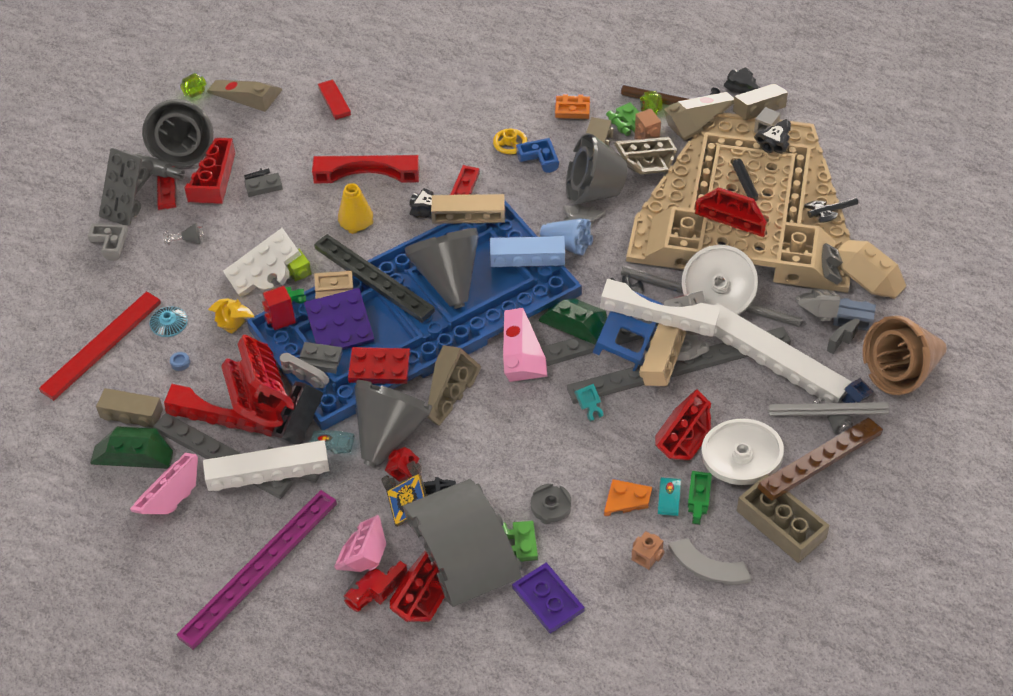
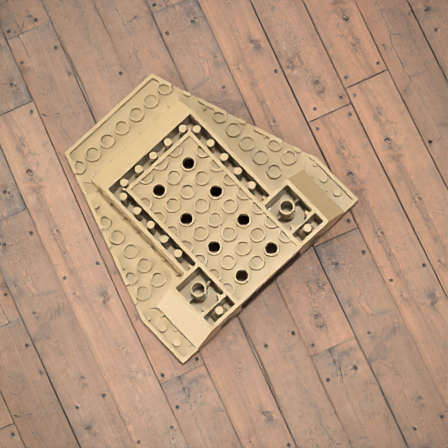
(671, 233)

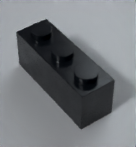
(298, 420)

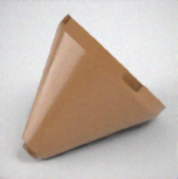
(900, 354)

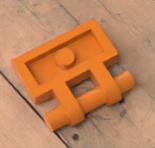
(572, 106)

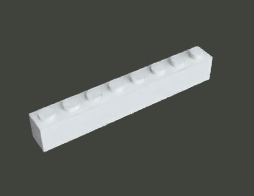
(780, 357)

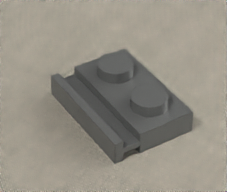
(321, 356)

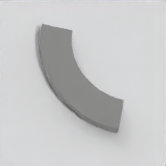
(706, 568)

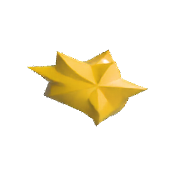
(230, 314)

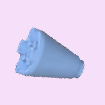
(575, 233)

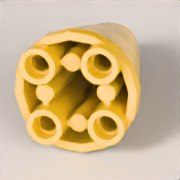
(354, 210)

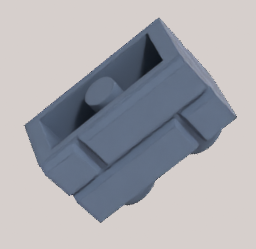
(851, 310)

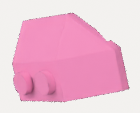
(169, 488)
(363, 547)

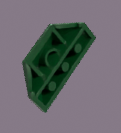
(576, 319)
(133, 449)

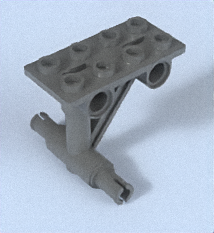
(123, 180)

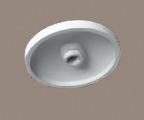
(723, 276)
(742, 451)

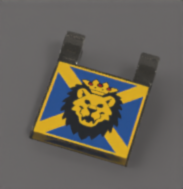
(405, 492)

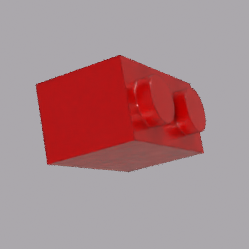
(278, 308)

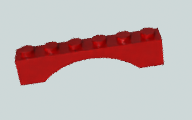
(400, 167)
(186, 403)

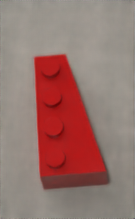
(212, 177)

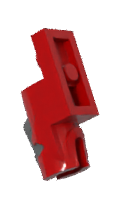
(374, 586)

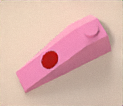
(521, 348)

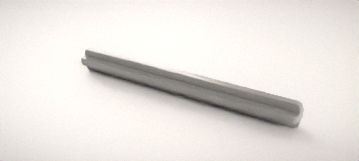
(829, 409)

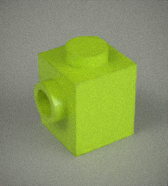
(299, 267)

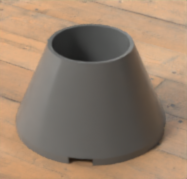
(595, 171)

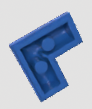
(540, 150)

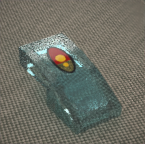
(335, 441)

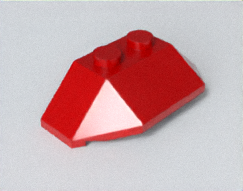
(732, 210)
(685, 428)
(418, 592)

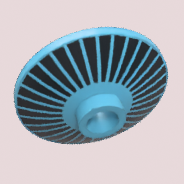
(168, 321)

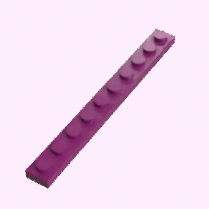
(256, 570)

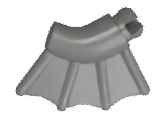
(578, 211)

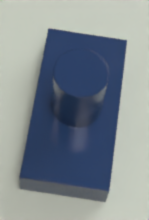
(857, 392)

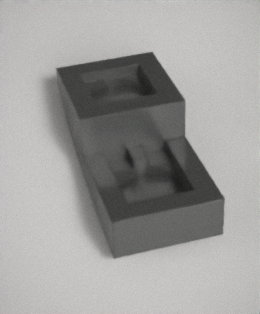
(830, 262)
(843, 334)

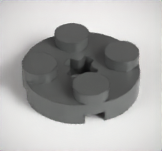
(550, 513)

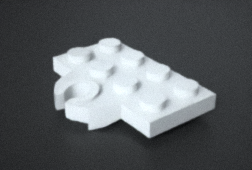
(263, 264)

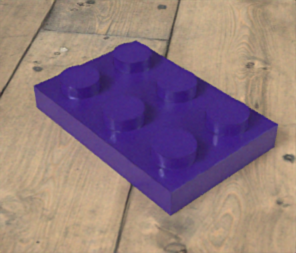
(548, 597)

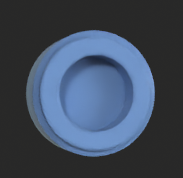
(179, 361)

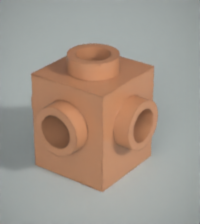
(647, 550)

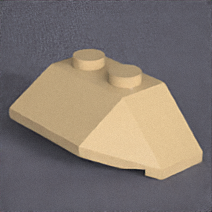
(871, 268)

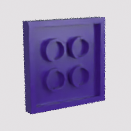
(339, 320)

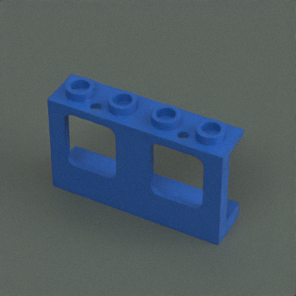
(614, 323)

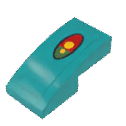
(669, 496)

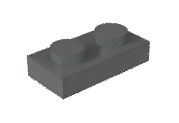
(263, 184)

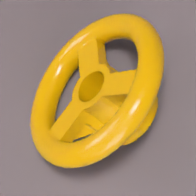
(509, 139)

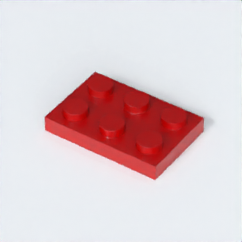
(379, 365)

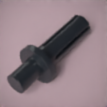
(257, 174)

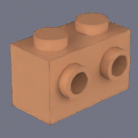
(647, 125)

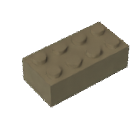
(784, 521)

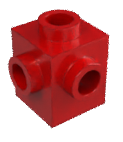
(398, 462)

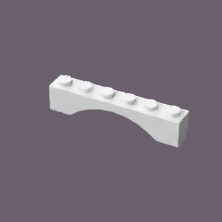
(695, 318)

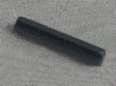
(745, 179)

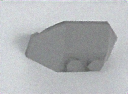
(820, 302)

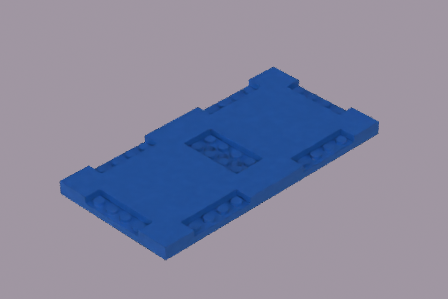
(466, 327)

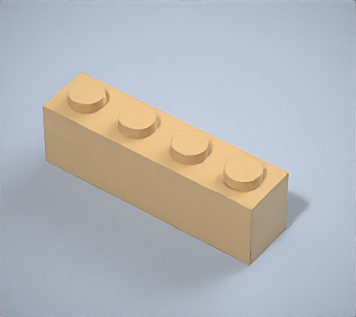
(468, 208)
(662, 355)

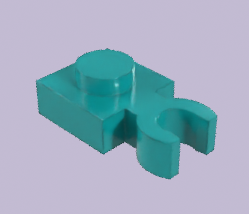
(588, 399)

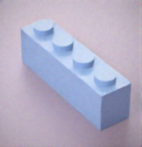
(527, 251)

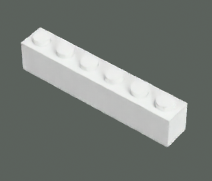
(266, 465)

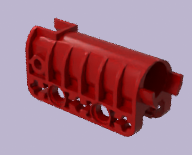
(256, 383)

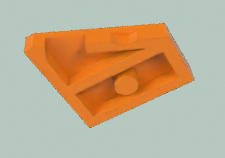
(627, 497)

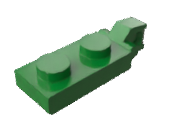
(699, 494)

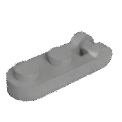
(303, 370)

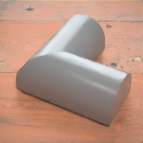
(112, 236)

